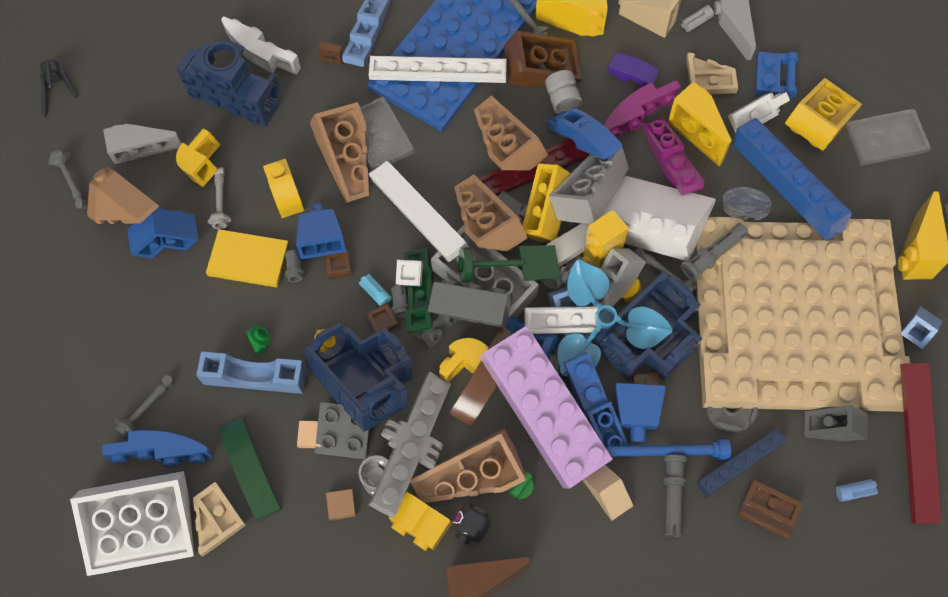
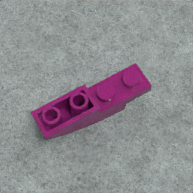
(646, 100)
(671, 157)

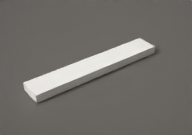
(437, 69)
(418, 211)

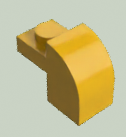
(195, 157)
(283, 188)
(465, 354)

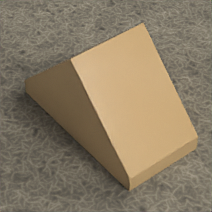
(609, 492)

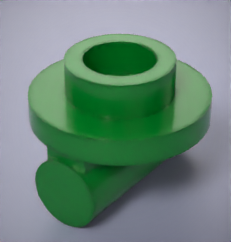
(258, 338)
(523, 489)

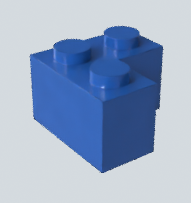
(161, 231)

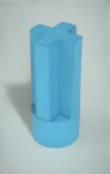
(374, 289)

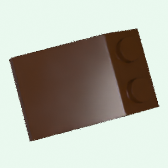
(536, 56)
(484, 577)

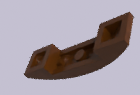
(478, 387)

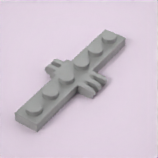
(410, 445)

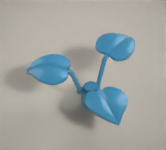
(590, 284)

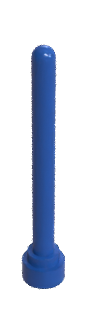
(720, 449)

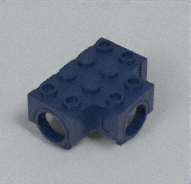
(229, 86)
(670, 351)
(362, 373)

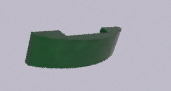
(419, 296)
(249, 469)

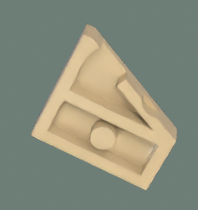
(711, 75)
(215, 518)

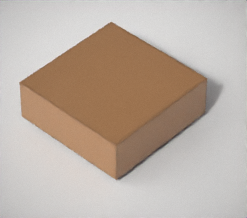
(340, 504)

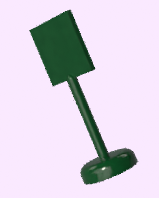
(536, 263)

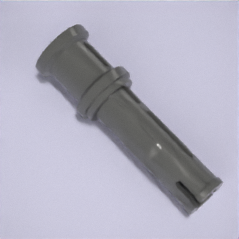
(707, 257)
(674, 481)

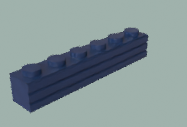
(741, 462)

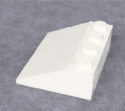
(660, 216)
(134, 523)

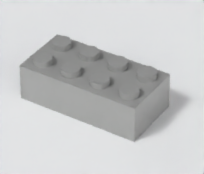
(503, 277)

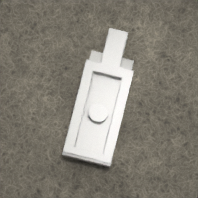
(763, 109)

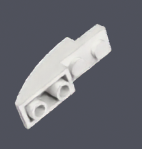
(259, 52)

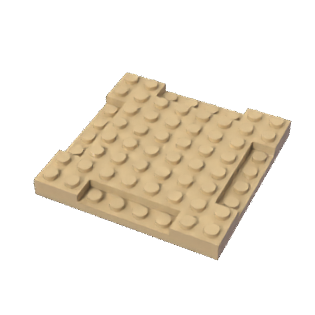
(800, 318)

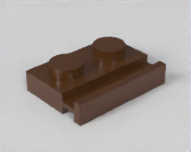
(770, 509)

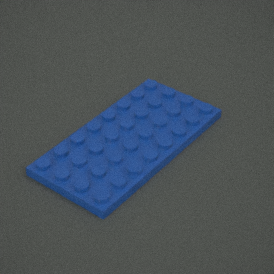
(451, 31)

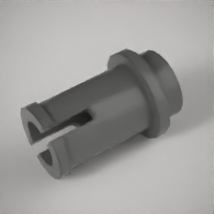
(294, 272)
(400, 301)

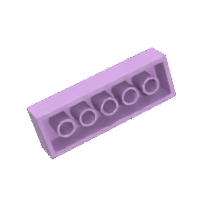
(545, 408)

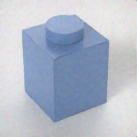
(921, 327)

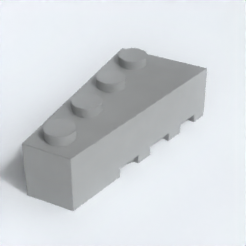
(589, 188)

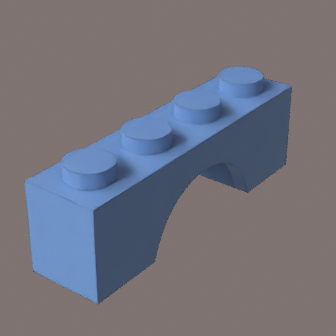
(227, 371)

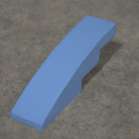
(366, 31)

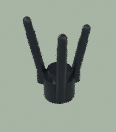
(51, 74)

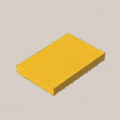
(247, 258)

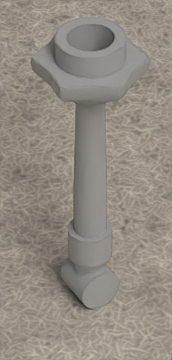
(219, 219)

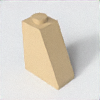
(651, 14)

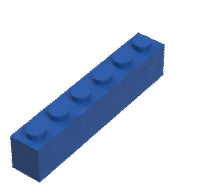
(792, 179)

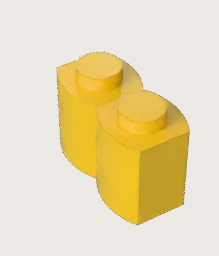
(420, 522)

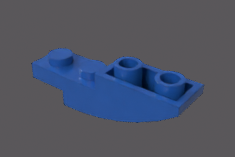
(586, 132)
(593, 400)
(166, 446)

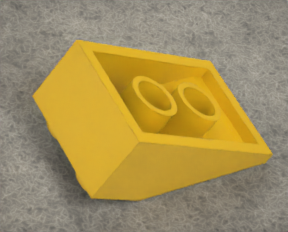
(575, 16)
(823, 114)
(700, 123)
(926, 244)

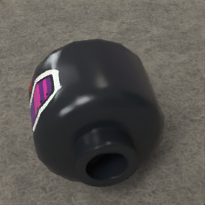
(471, 524)

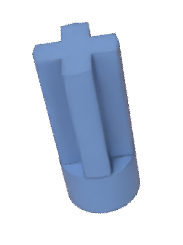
(856, 490)

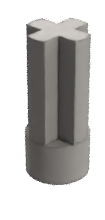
(697, 18)

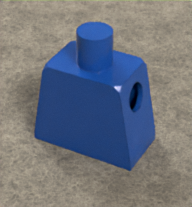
(319, 233)
(638, 408)

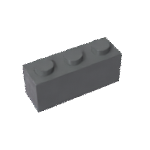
(470, 303)

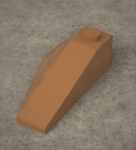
(507, 138)
(344, 148)
(117, 199)
(487, 218)
(479, 469)

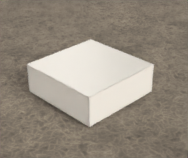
(409, 272)

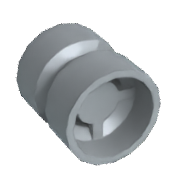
(563, 91)
(371, 472)

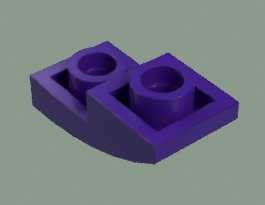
(628, 67)

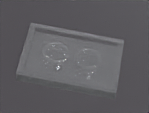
(384, 134)
(888, 137)

